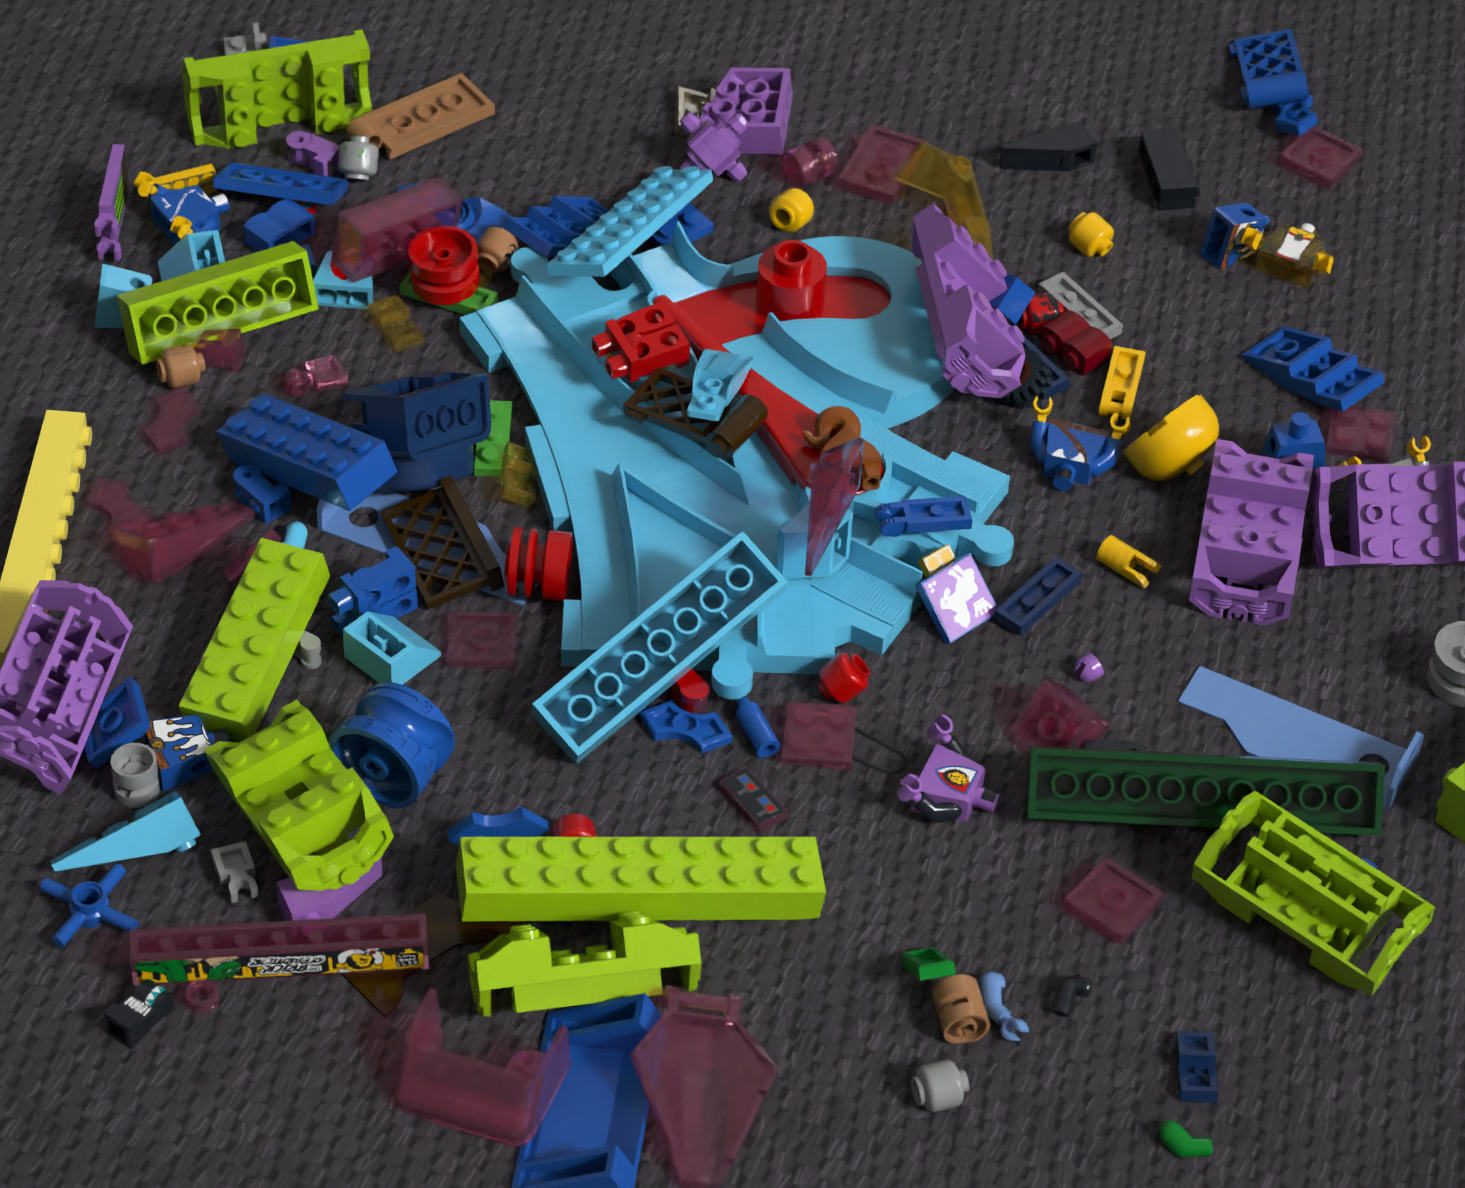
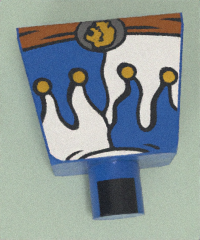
(1225, 231)
(180, 748)

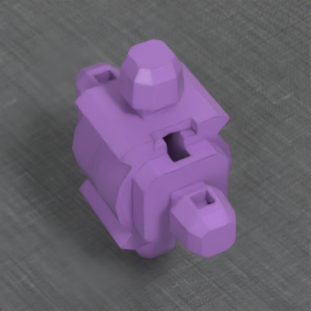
(715, 145)

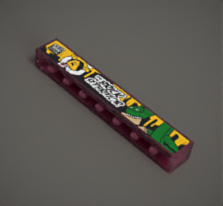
(279, 949)

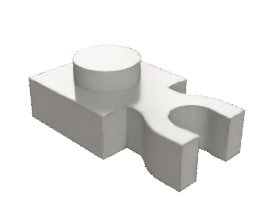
(235, 867)

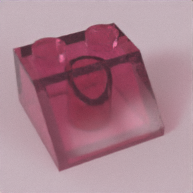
(1057, 719)

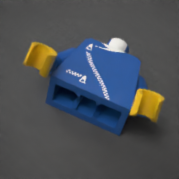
(181, 210)

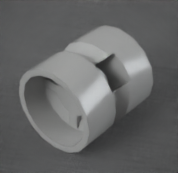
(135, 775)

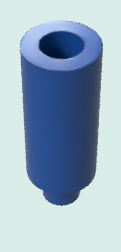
(756, 728)

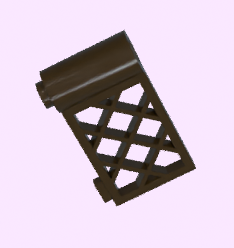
(722, 437)

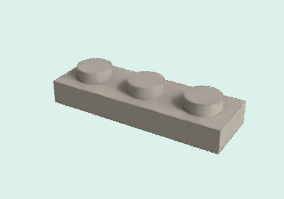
(1079, 301)

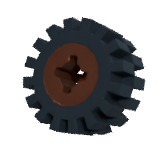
(1033, 379)

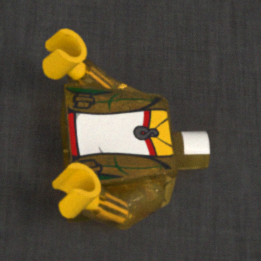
(1289, 253)

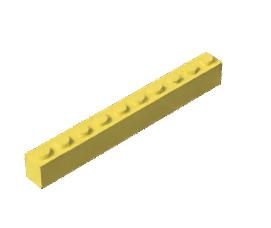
(43, 514)

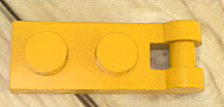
(1122, 382)

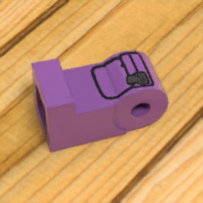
(312, 152)

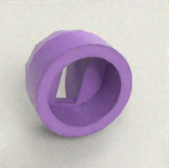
(1088, 668)

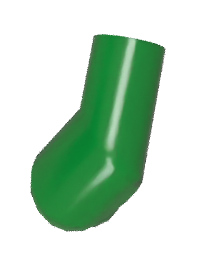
(1182, 1143)

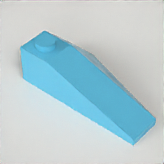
(156, 830)

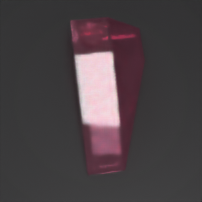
(833, 488)

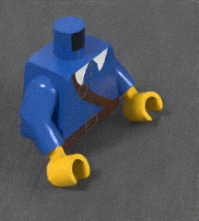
(1074, 450)

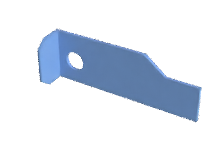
(336, 522)
(1284, 730)

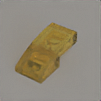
(395, 323)
(518, 475)

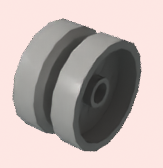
(1447, 664)

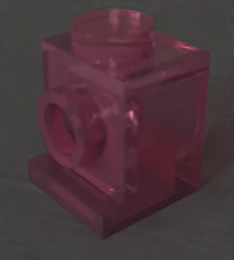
(222, 352)

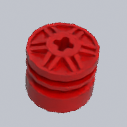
(539, 564)

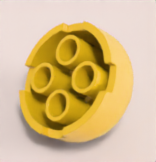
(1176, 442)

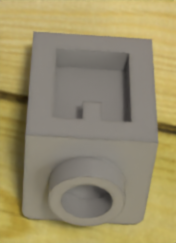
(243, 44)

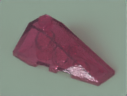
(173, 543)

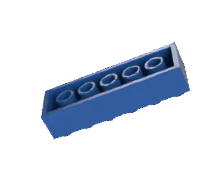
(307, 451)

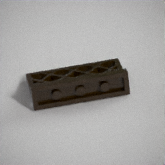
(464, 527)

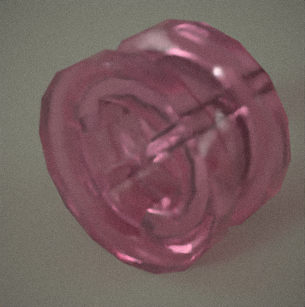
(209, 989)

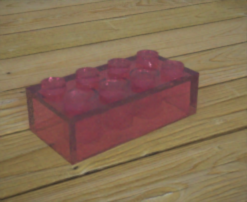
(380, 232)

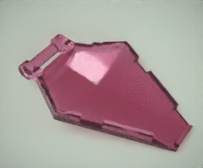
(702, 1083)

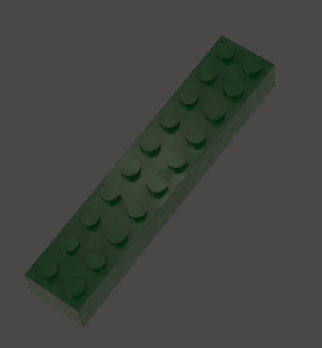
(1199, 788)

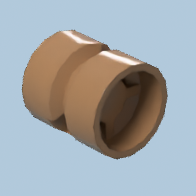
(960, 1009)

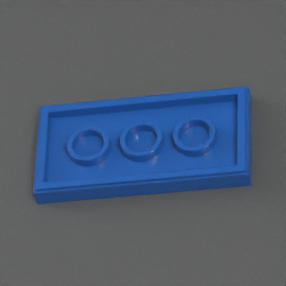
(281, 183)

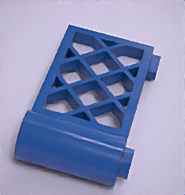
(1275, 85)

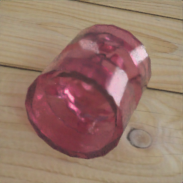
(809, 162)

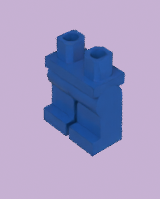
(381, 589)

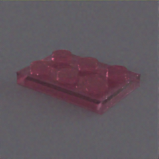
(875, 163)

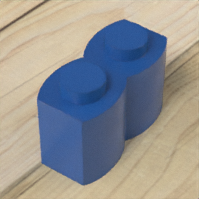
(279, 225)

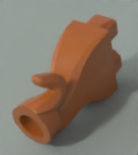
(842, 426)

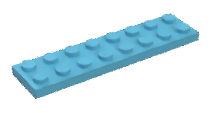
(630, 222)

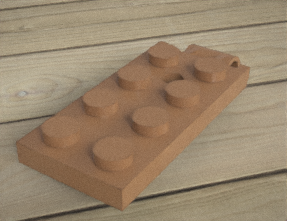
(424, 115)

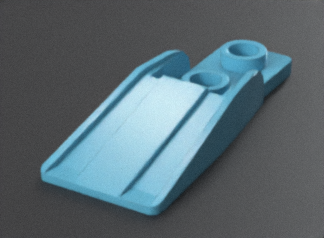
(716, 382)

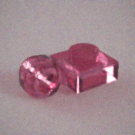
(321, 372)

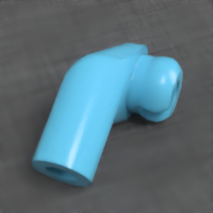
(296, 534)

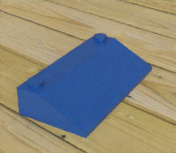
(600, 1110)

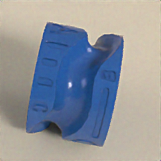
(394, 743)

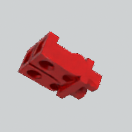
(642, 343)

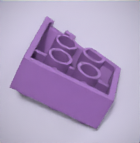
(763, 99)

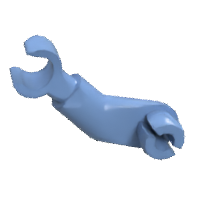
(990, 989)

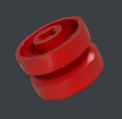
(444, 265)

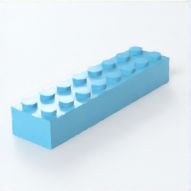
(658, 647)

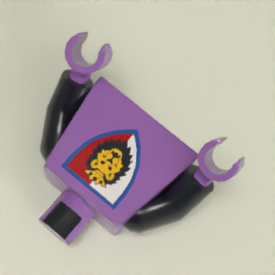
(949, 782)

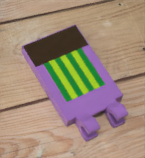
(112, 203)

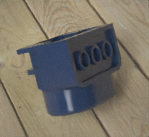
(426, 424)

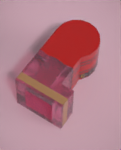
(690, 693)

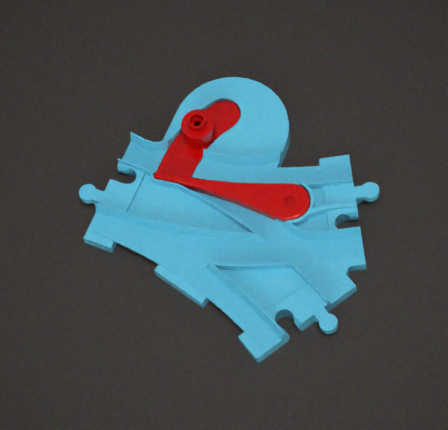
(661, 504)

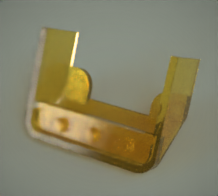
(955, 182)

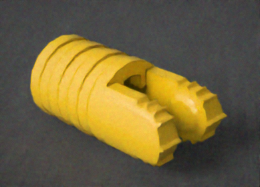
(1123, 558)

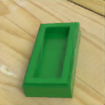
(927, 963)

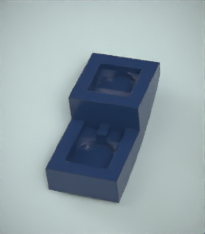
(1196, 1066)

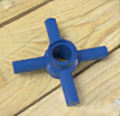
(88, 905)

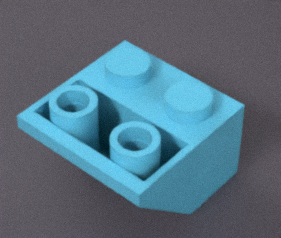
(192, 254)
(793, 546)
(386, 648)

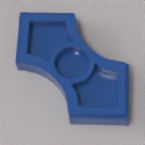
(1295, 116)
(700, 730)
(512, 824)

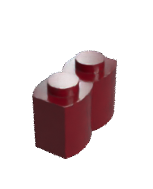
(1076, 342)

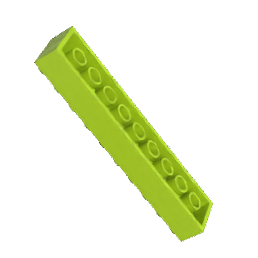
(644, 874)

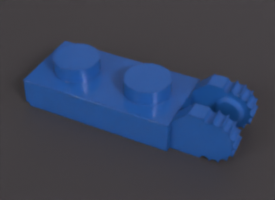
(923, 515)

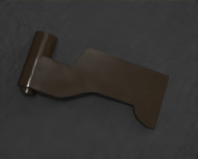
(444, 932)

